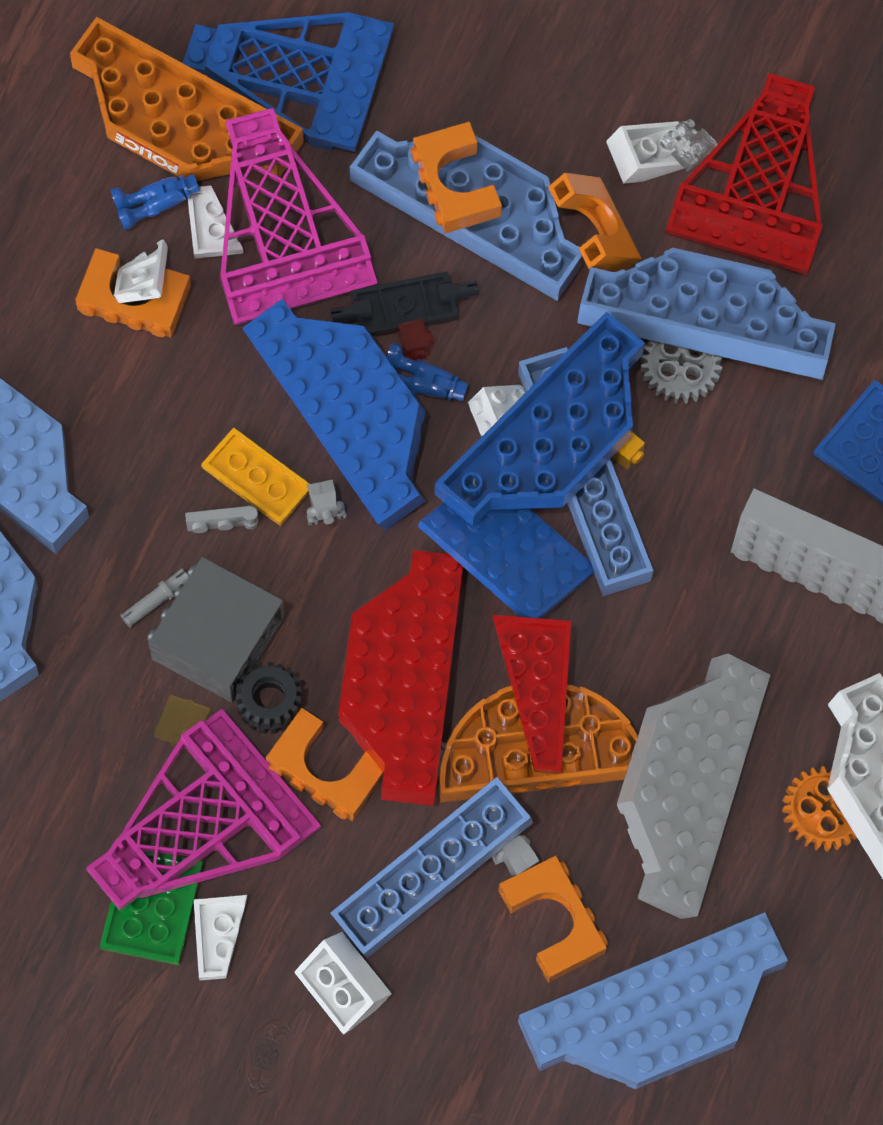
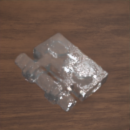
(692, 151)

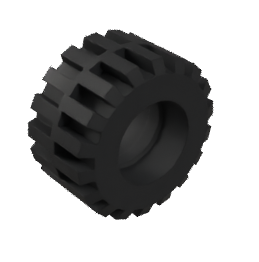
(264, 678)

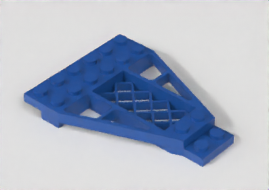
(350, 77)

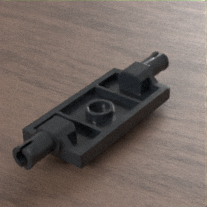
(398, 302)

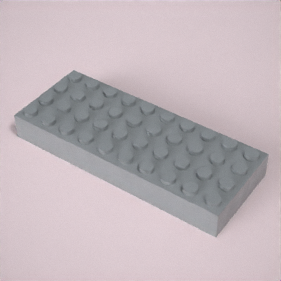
(811, 553)

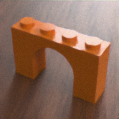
(453, 208)
(613, 247)
(157, 315)
(345, 795)
(550, 881)

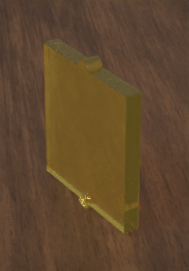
(179, 717)

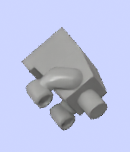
(324, 503)
(516, 855)

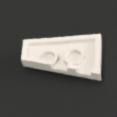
(216, 933)

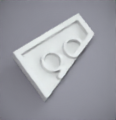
(208, 225)

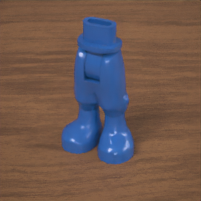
(156, 196)
(427, 378)

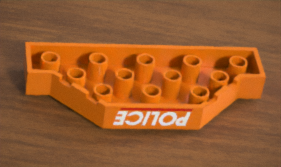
(164, 105)

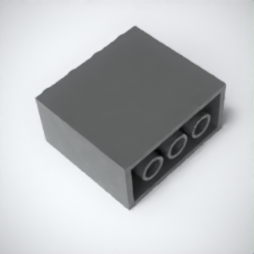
(215, 628)

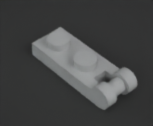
(222, 519)

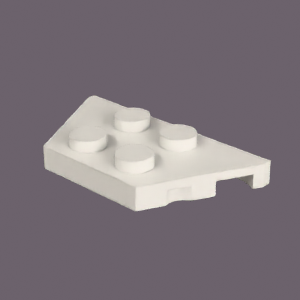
(142, 276)

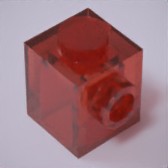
(415, 339)

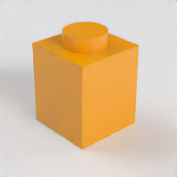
(630, 452)

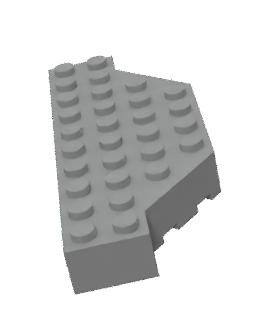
(687, 779)

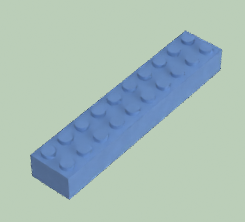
(600, 512)

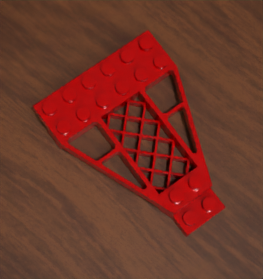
(747, 227)

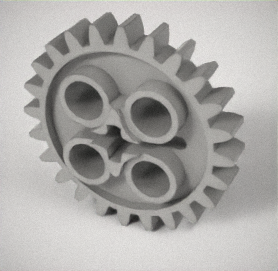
(678, 384)

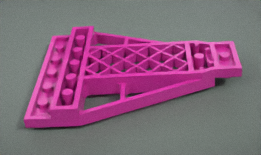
(299, 277)
(250, 787)

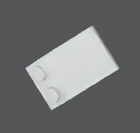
(639, 152)

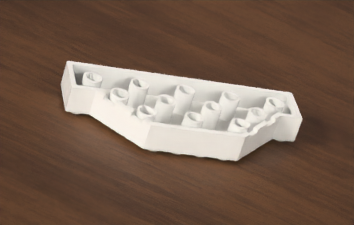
(858, 763)

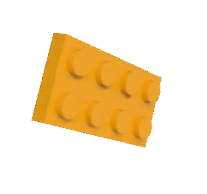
(256, 476)

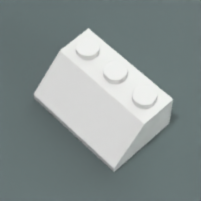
(342, 982)

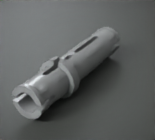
(160, 594)

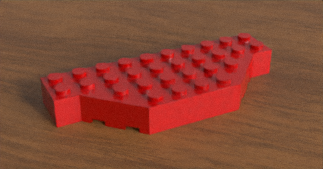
(401, 675)

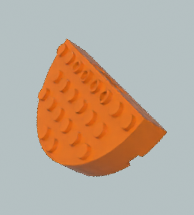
(493, 745)

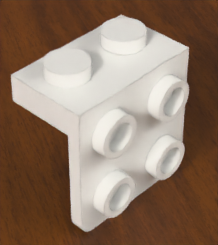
(493, 403)

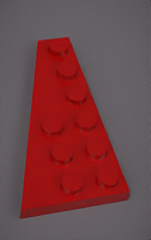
(538, 673)

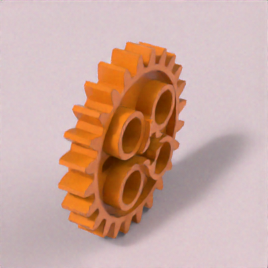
(810, 824)

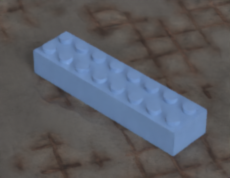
(432, 867)

